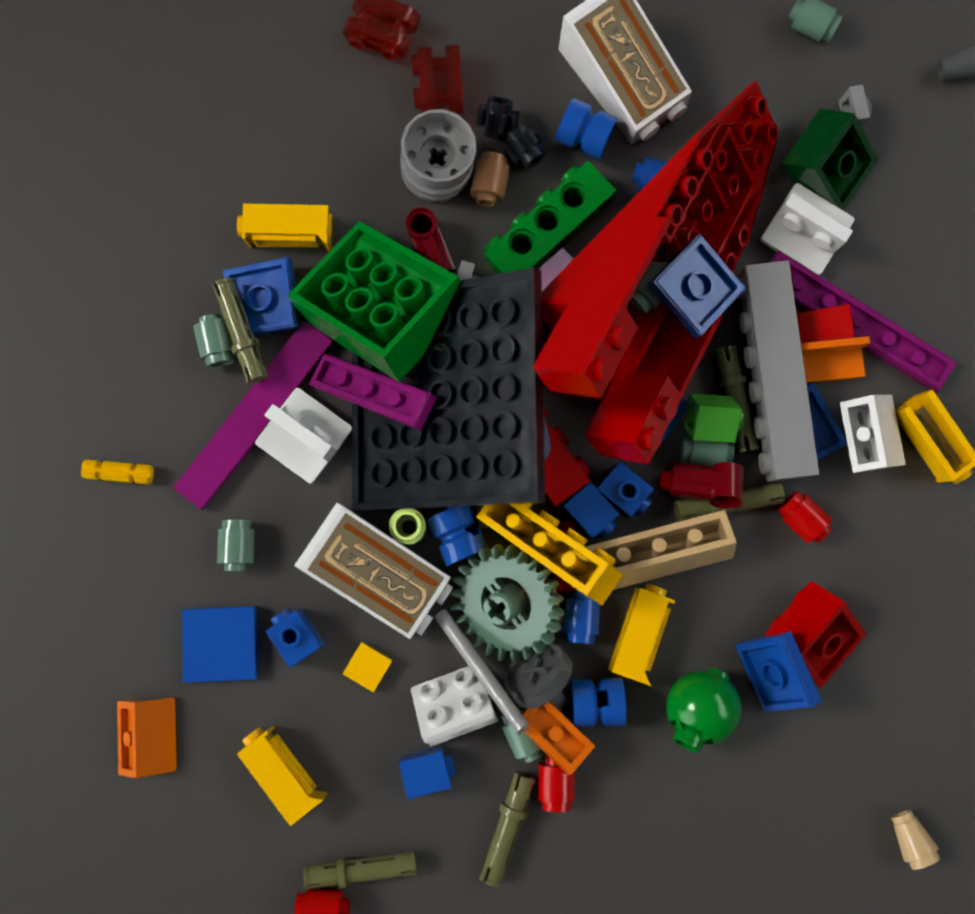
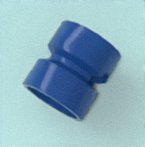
(586, 129)
(457, 534)
(584, 702)

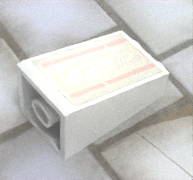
(624, 65)
(374, 571)

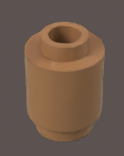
(490, 179)

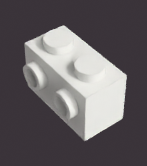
(872, 433)

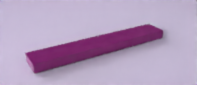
(887, 339)
(247, 421)

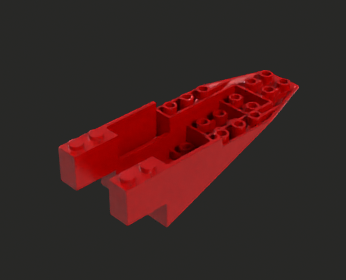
(650, 358)

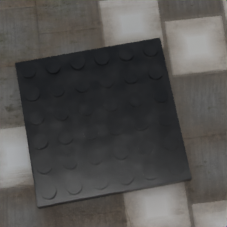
(488, 413)

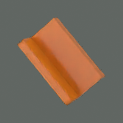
(834, 360)
(146, 737)
(557, 737)

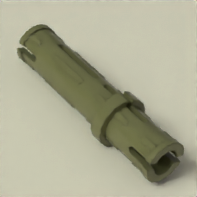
(237, 323)
(733, 386)
(753, 498)
(512, 814)
(359, 870)

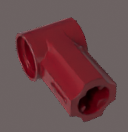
(431, 244)
(719, 484)

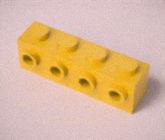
(558, 551)

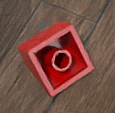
(822, 630)

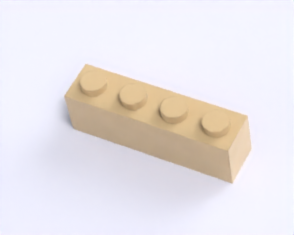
(671, 548)

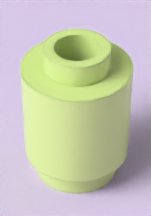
(396, 526)

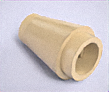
(914, 841)

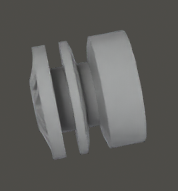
(437, 137)

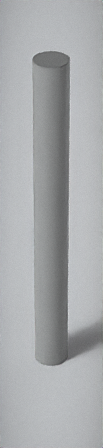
(482, 672)

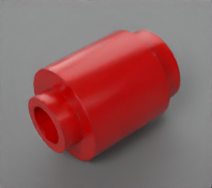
(805, 517)
(555, 787)
(322, 902)

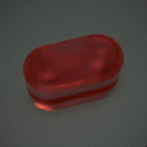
(382, 27)
(424, 66)

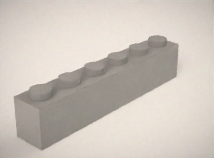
(777, 372)

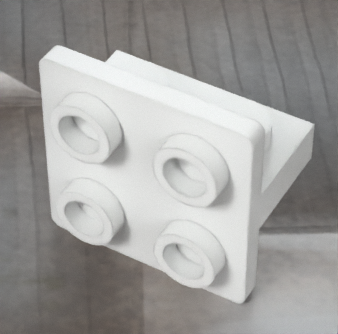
(808, 229)
(303, 435)
(452, 706)

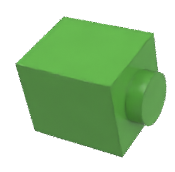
(713, 418)

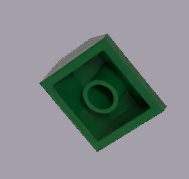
(831, 157)

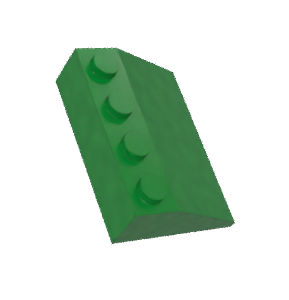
(376, 299)

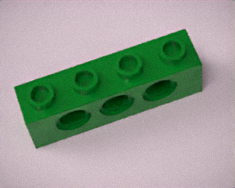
(583, 183)

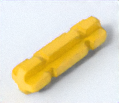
(117, 471)

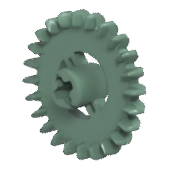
(489, 615)

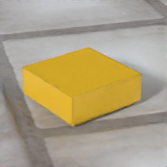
(367, 666)

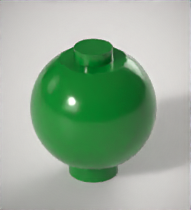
(703, 709)

